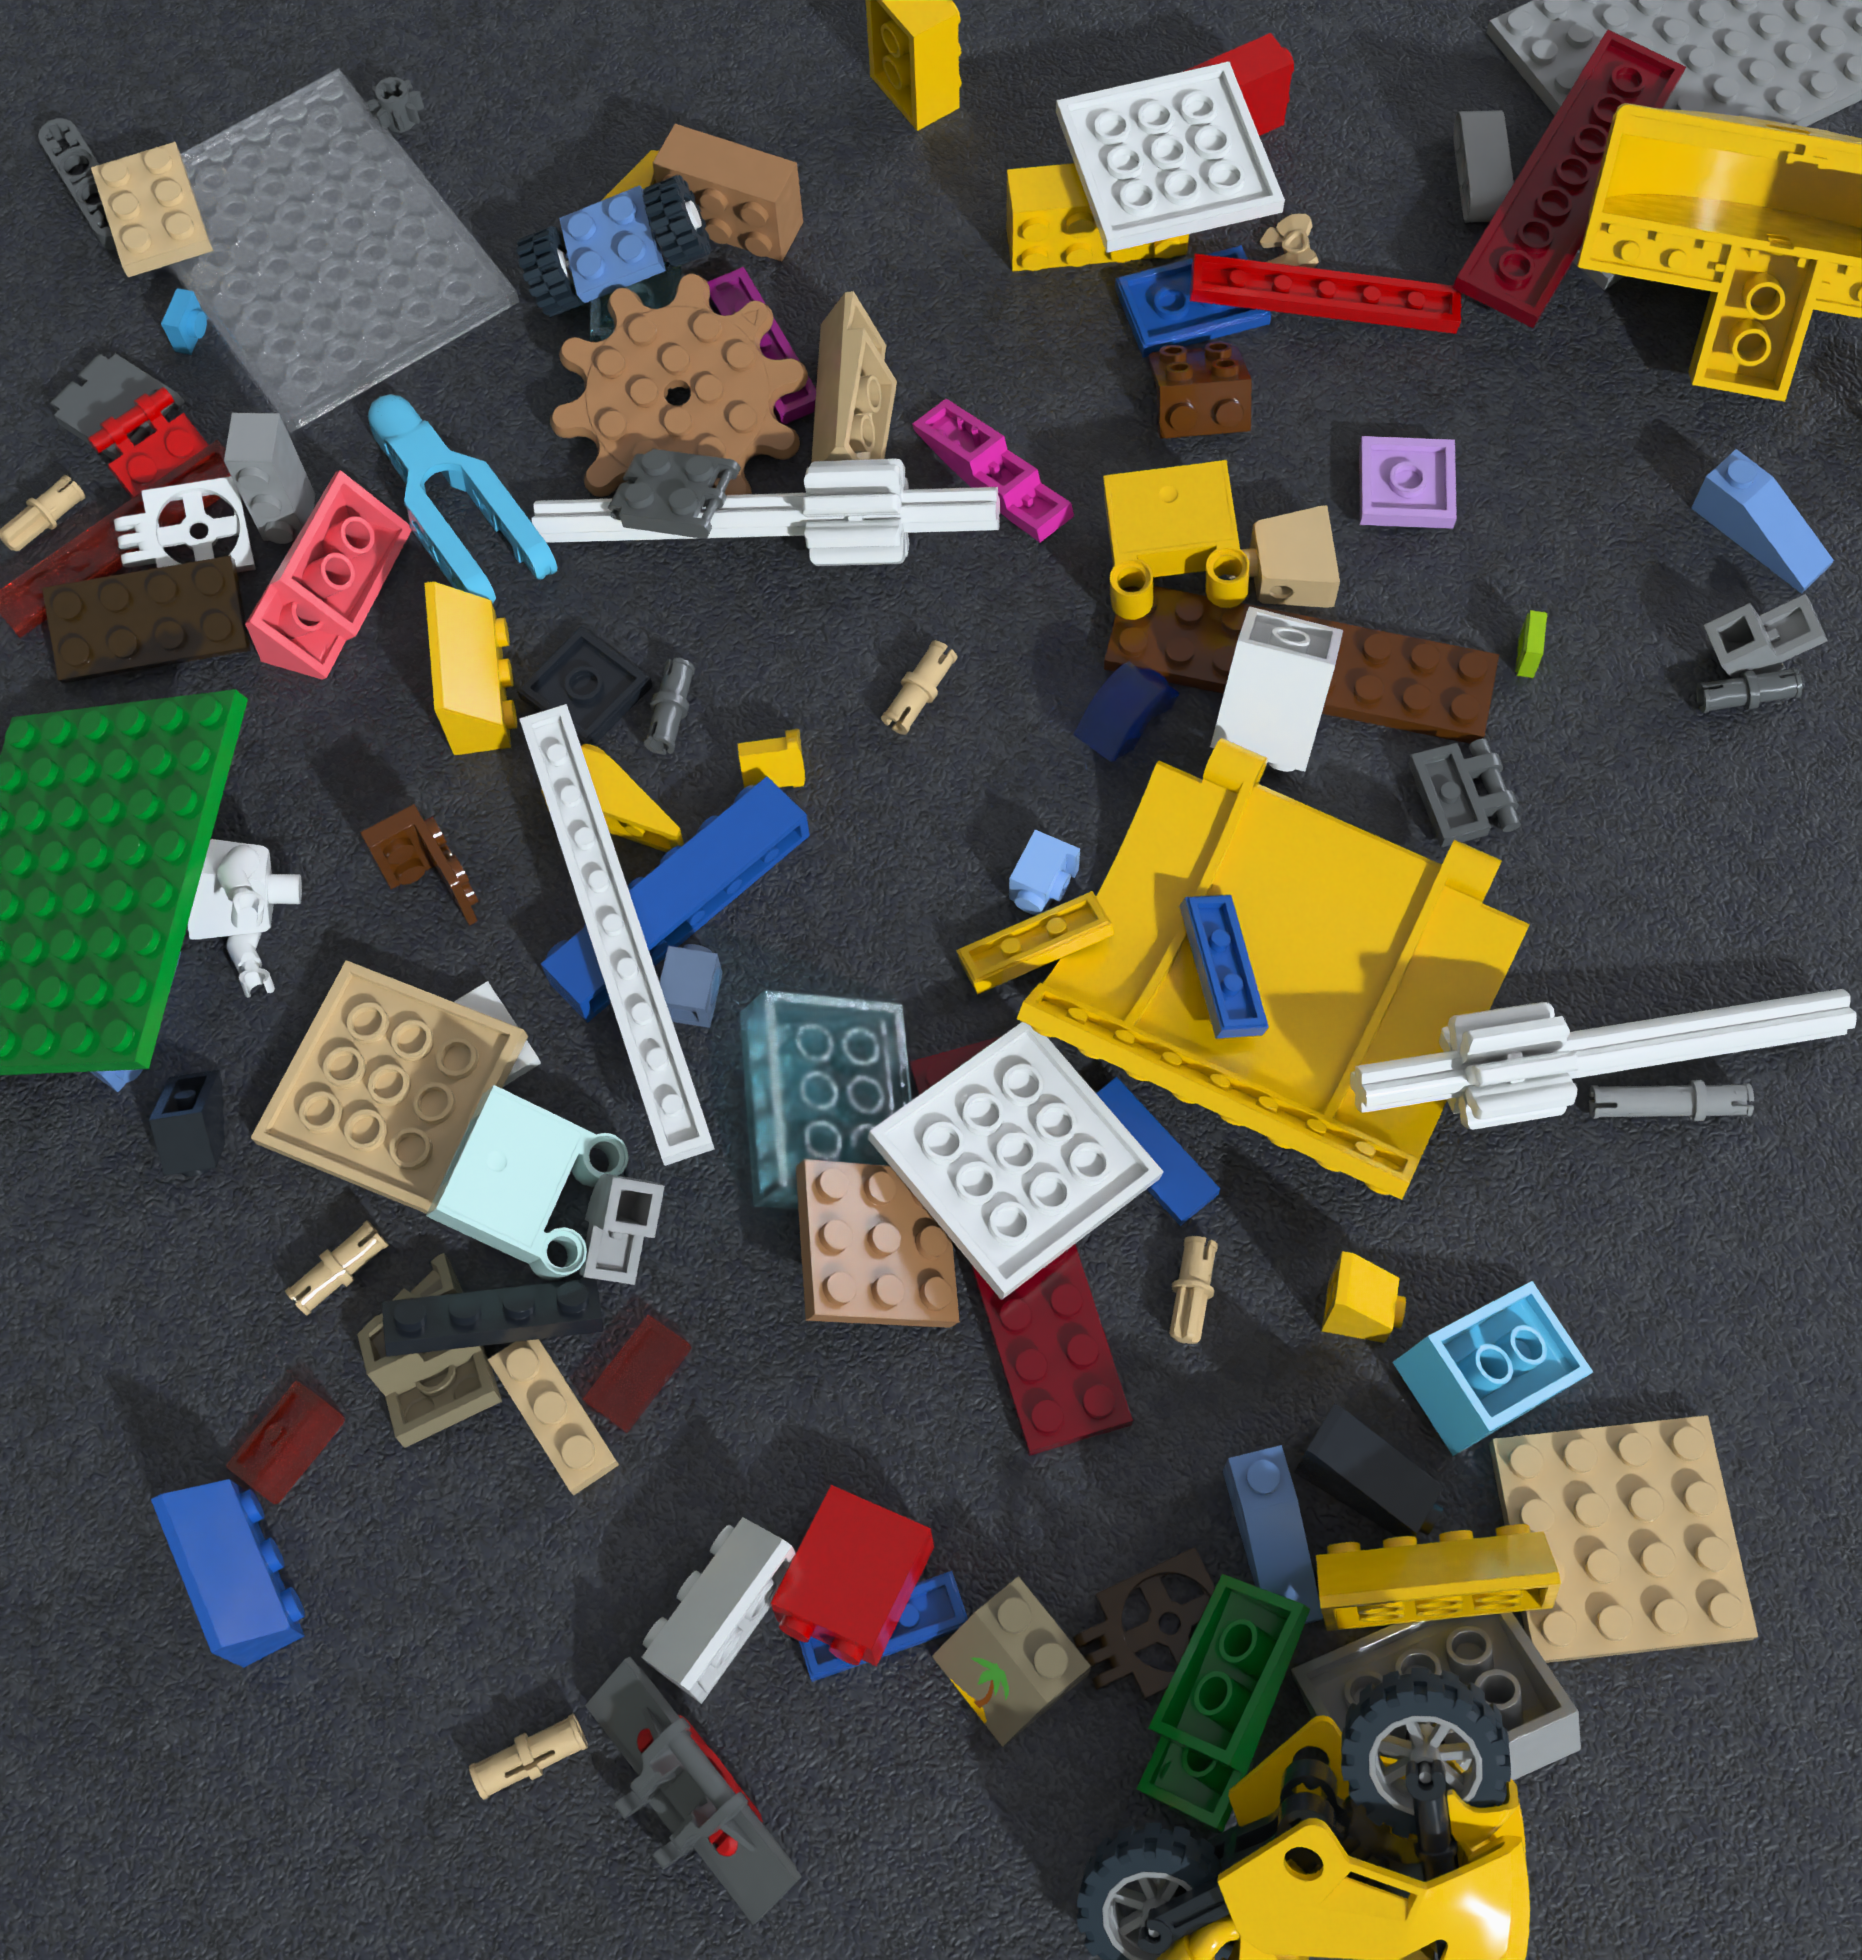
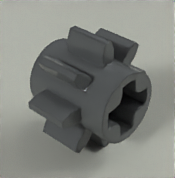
(396, 104)

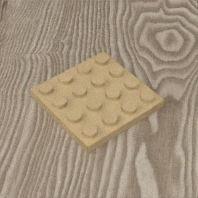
(387, 1085)
(1634, 1536)

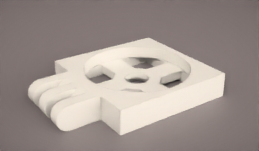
(152, 538)

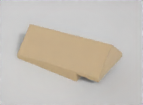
(852, 387)

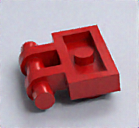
(157, 454)

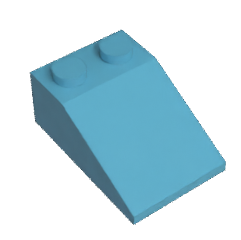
(1491, 1367)

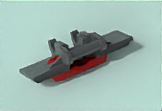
(690, 1793)

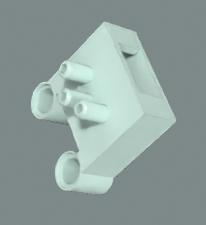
(512, 1176)

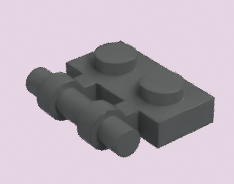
(1451, 796)

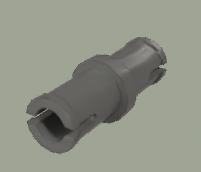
(1749, 690)
(669, 706)

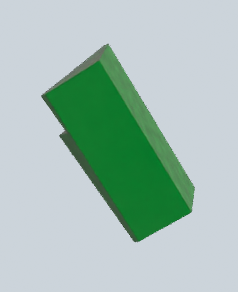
(1221, 1700)

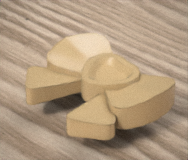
(1293, 237)

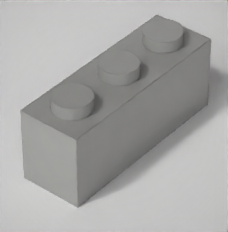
(269, 475)

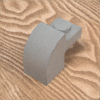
(1764, 641)
(619, 1219)

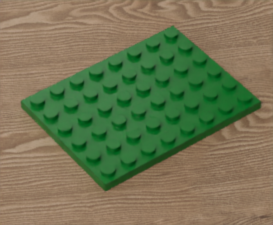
(102, 871)

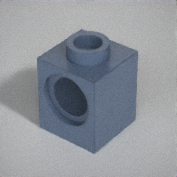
(691, 984)

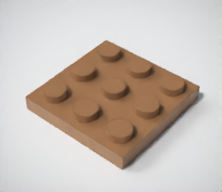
(871, 1249)

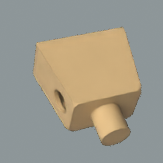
(1294, 559)

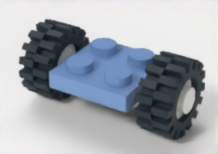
(613, 245)

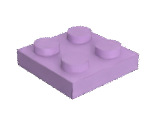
(1407, 482)

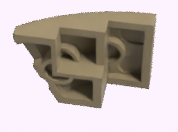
(429, 1388)

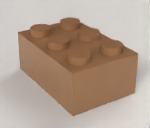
(741, 191)

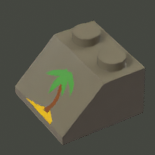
(1011, 1661)

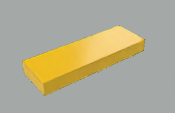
(1035, 942)

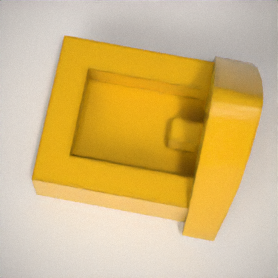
(775, 758)

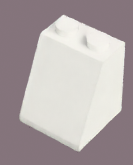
(1278, 687)

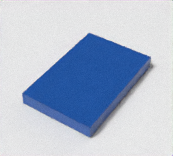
(1162, 312)

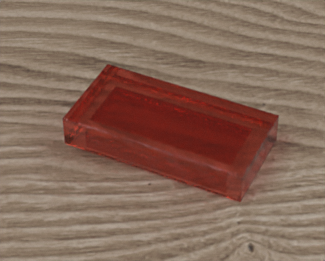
(637, 1374)

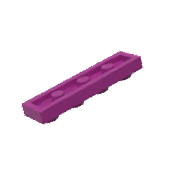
(729, 295)

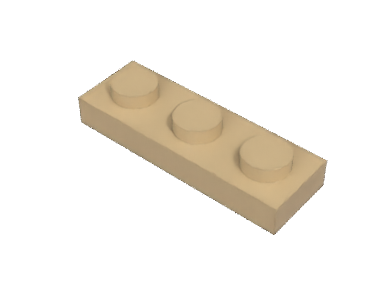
(553, 1413)

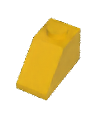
(1362, 1300)

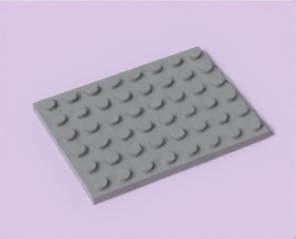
(1740, 56)

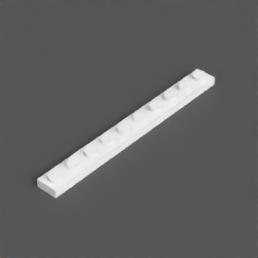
(617, 937)

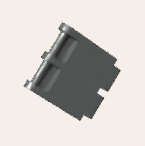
(107, 391)
(669, 491)

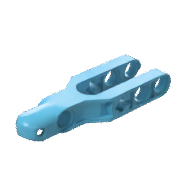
(420, 453)

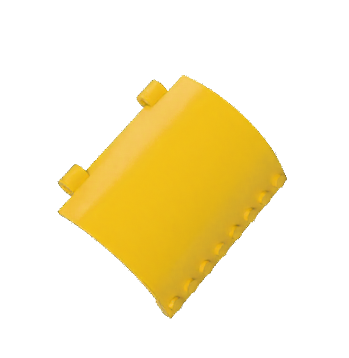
(1348, 946)

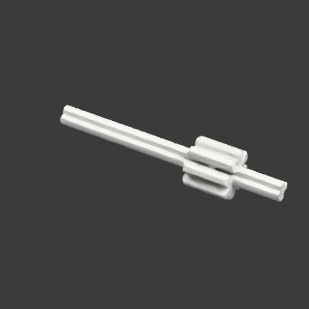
(848, 515)
(1523, 1058)

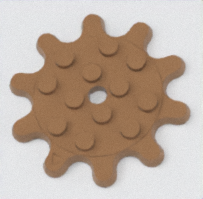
(673, 348)

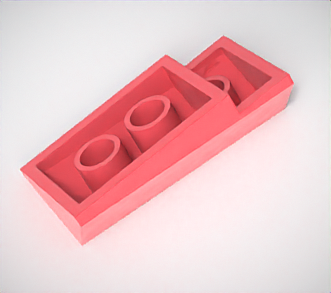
(327, 580)

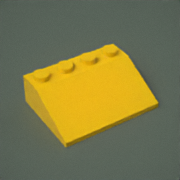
(1436, 1579)

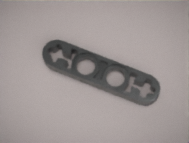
(80, 185)

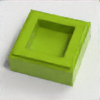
(1531, 644)

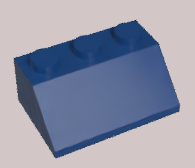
(230, 1570)

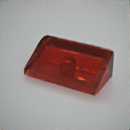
(286, 1442)

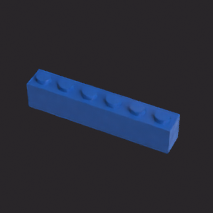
(688, 887)

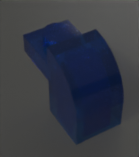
(1124, 709)

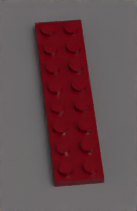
(1549, 204)
(1046, 1332)

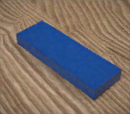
(1223, 966)
(1184, 1184)
(930, 1613)

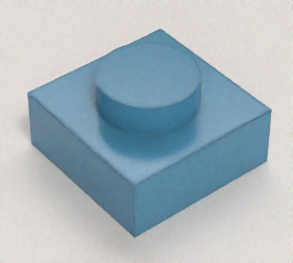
(184, 321)

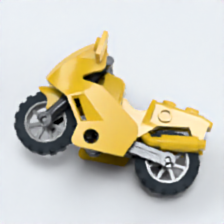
(1340, 1851)

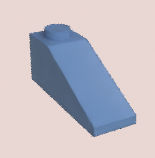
(1762, 520)
(1272, 1526)

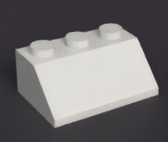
(719, 1608)

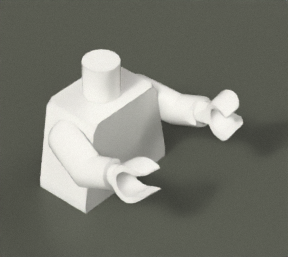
(238, 902)

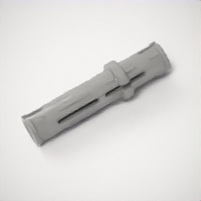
(1677, 1100)

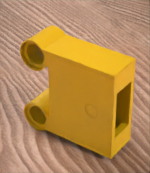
(1172, 526)

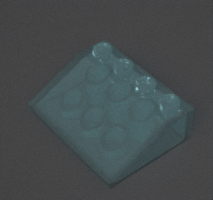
(817, 1084)

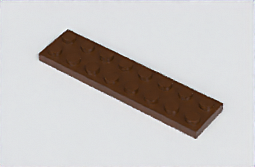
(1375, 679)

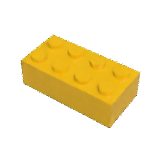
(1054, 225)

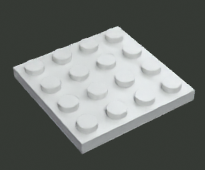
(1169, 157)
(1015, 1157)

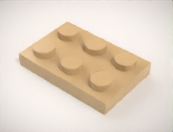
(151, 209)

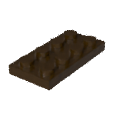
(146, 619)

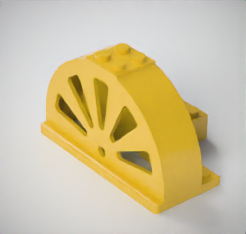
(1738, 211)

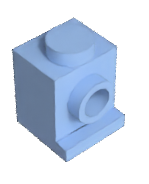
(1043, 873)

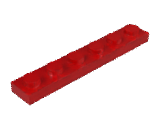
(1325, 293)

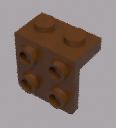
(1201, 390)

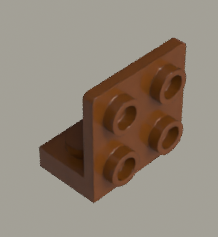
(409, 846)

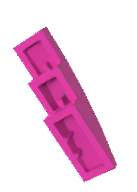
(982, 460)

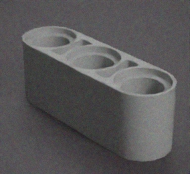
(1482, 163)

